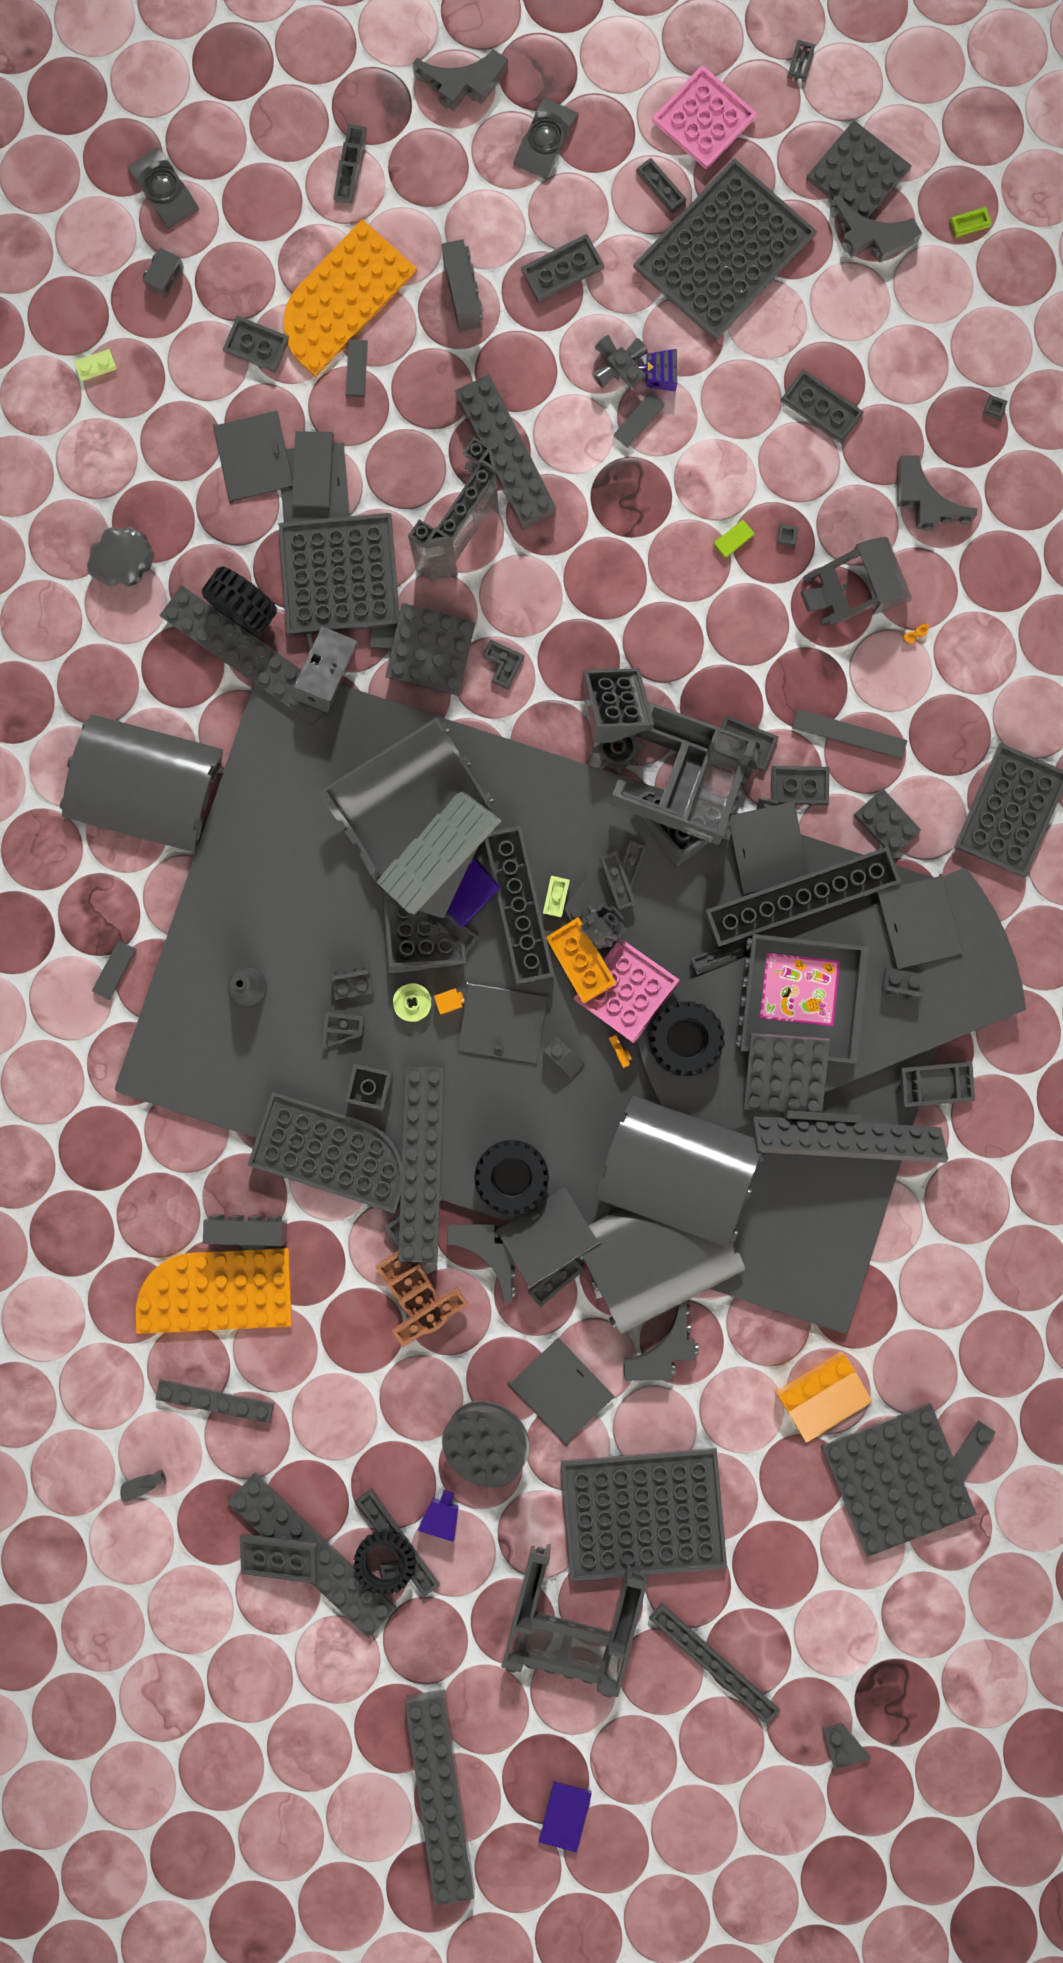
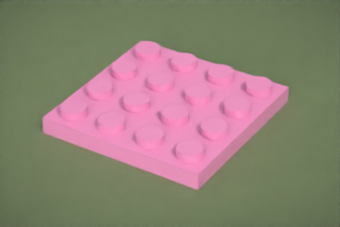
(704, 117)
(638, 994)

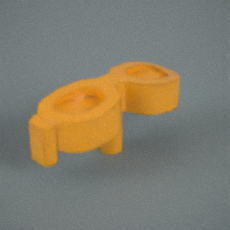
(921, 631)

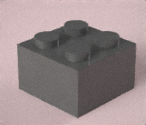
(369, 1087)

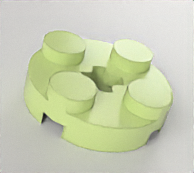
(409, 992)

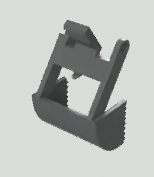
(883, 574)

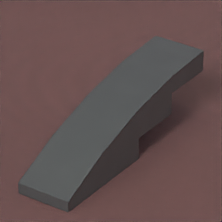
(350, 163)

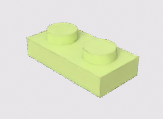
(95, 365)
(556, 896)

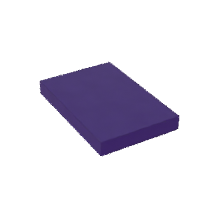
(473, 893)
(565, 1816)

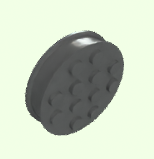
(486, 1444)

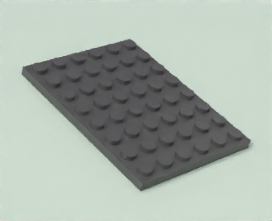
(725, 249)
(644, 1512)

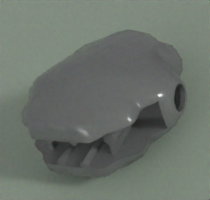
(120, 557)

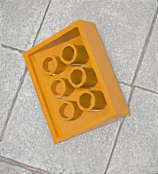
(824, 1396)

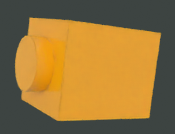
(449, 1001)

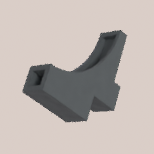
(455, 83)
(863, 233)
(931, 507)
(481, 1240)
(657, 1362)

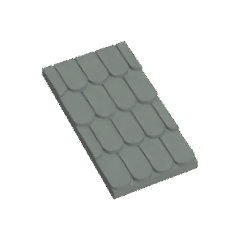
(437, 860)

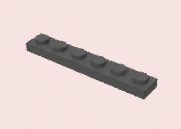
(214, 1401)

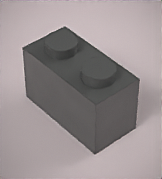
(162, 272)

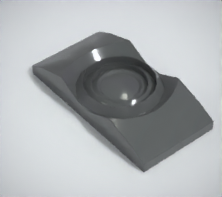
(545, 138)
(163, 187)
(937, 1084)

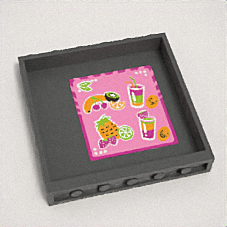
(804, 992)

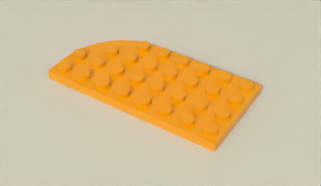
(343, 296)
(217, 1292)

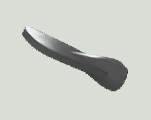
(141, 1485)

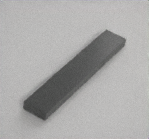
(849, 734)
(382, 1519)

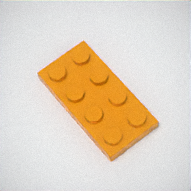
(581, 961)

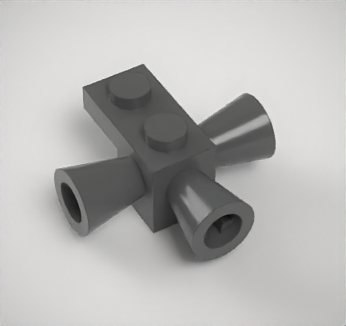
(620, 363)

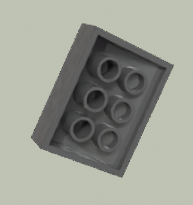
(615, 703)

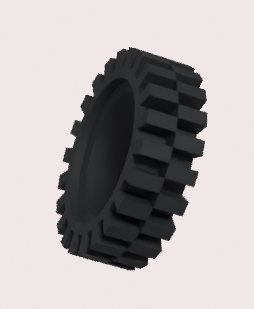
(370, 1580)

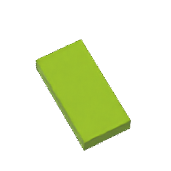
(970, 222)
(733, 539)

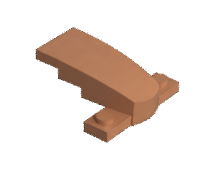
(418, 1298)

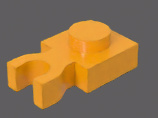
(622, 1055)

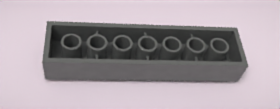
(512, 461)
(519, 905)

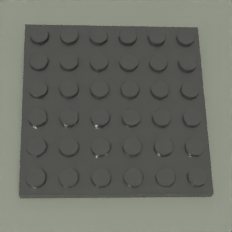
(339, 573)
(899, 1479)

